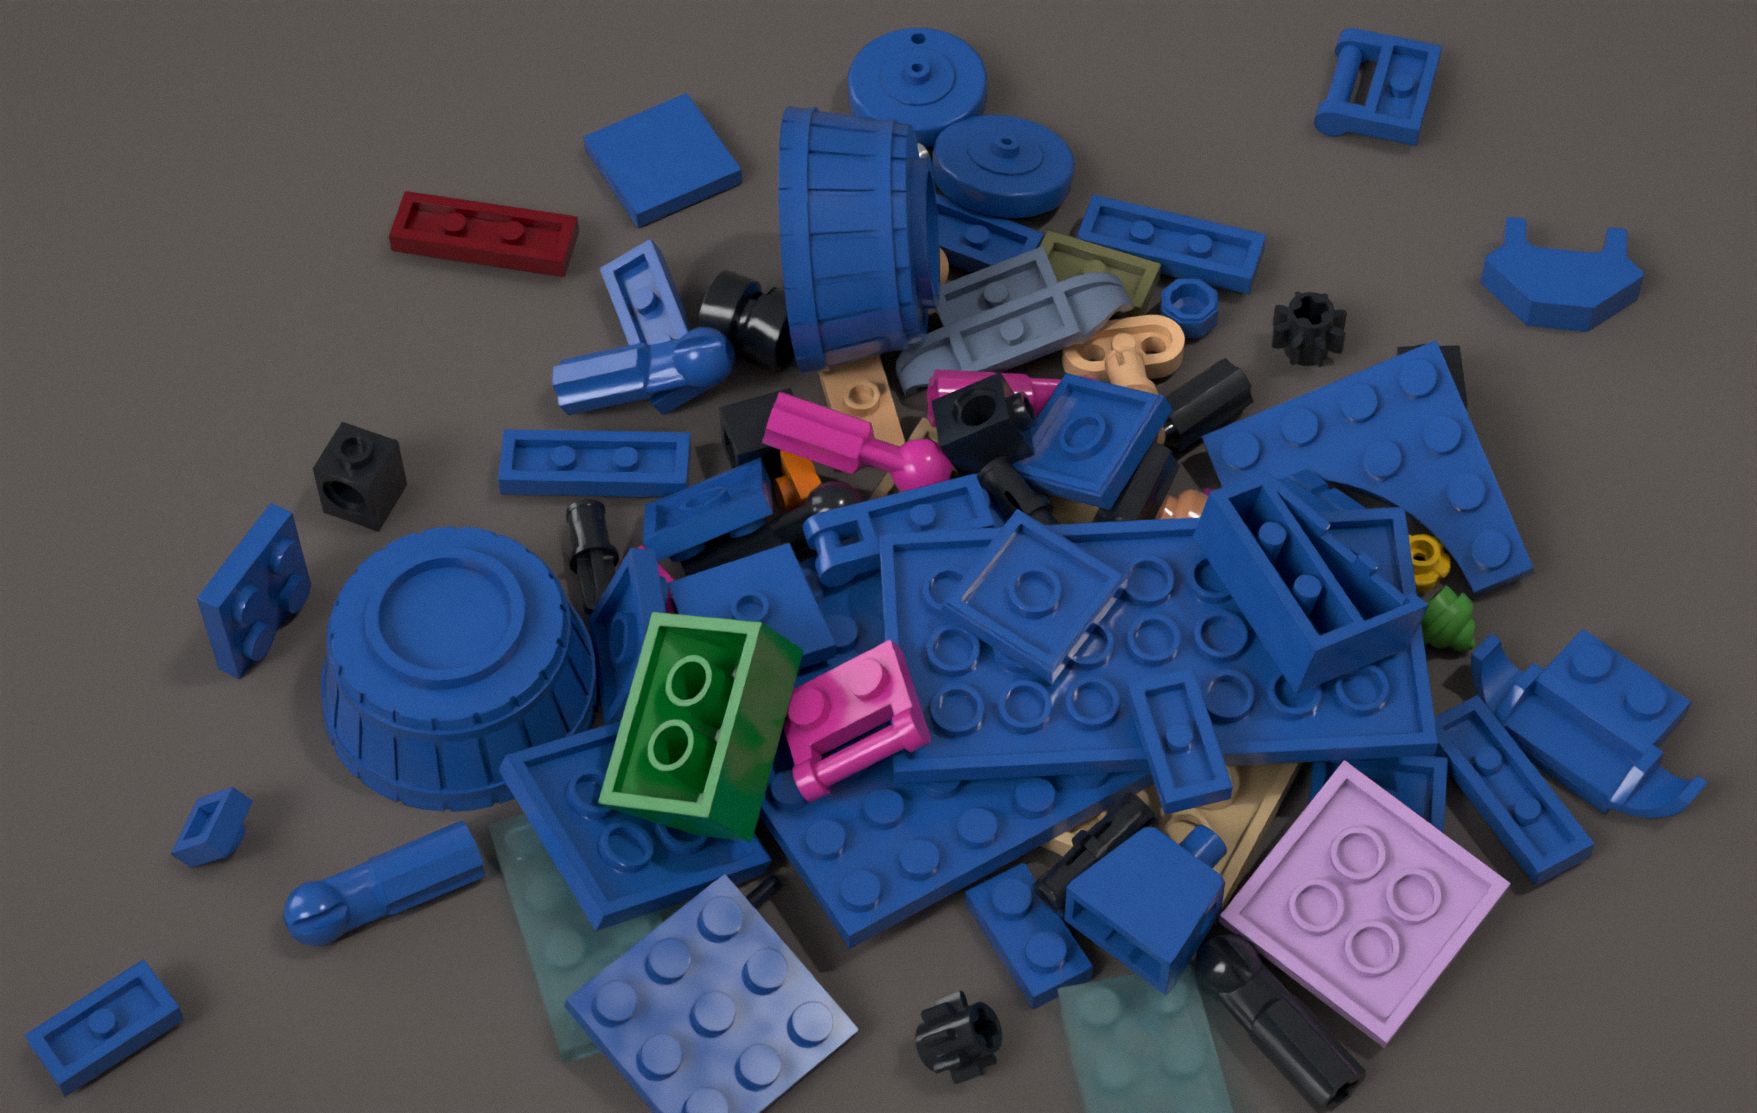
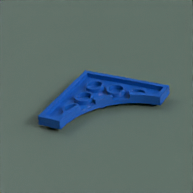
(1395, 438)

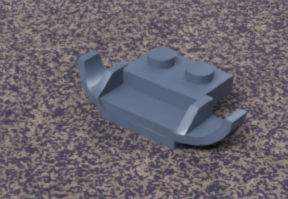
(1011, 318)

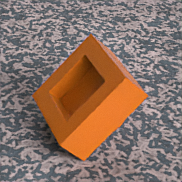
(796, 481)

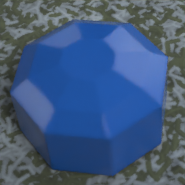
(1191, 306)

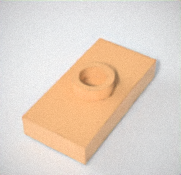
(864, 393)

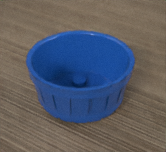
(855, 237)
(449, 663)

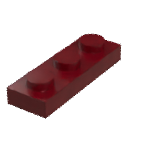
(484, 233)

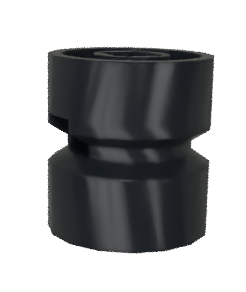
(749, 319)

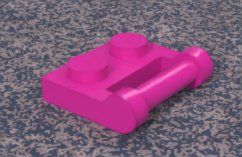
(846, 706)

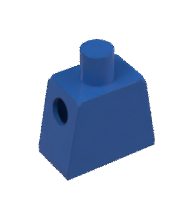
(1151, 901)

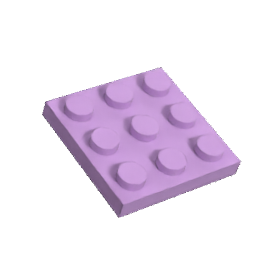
(1364, 903)

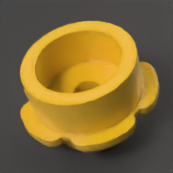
(1436, 563)

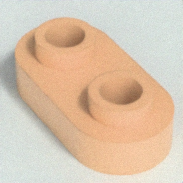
(1144, 333)

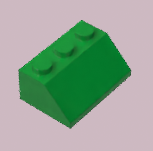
(702, 724)

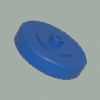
(919, 80)
(1003, 166)

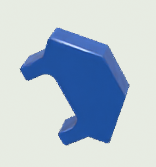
(1561, 285)

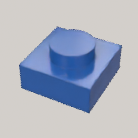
(213, 828)

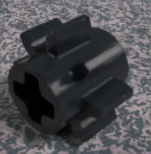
(1309, 329)
(958, 1037)

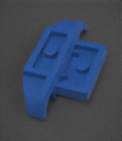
(1590, 724)

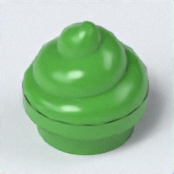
(1449, 621)

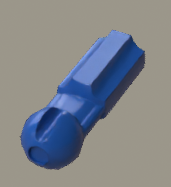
(640, 370)
(383, 885)

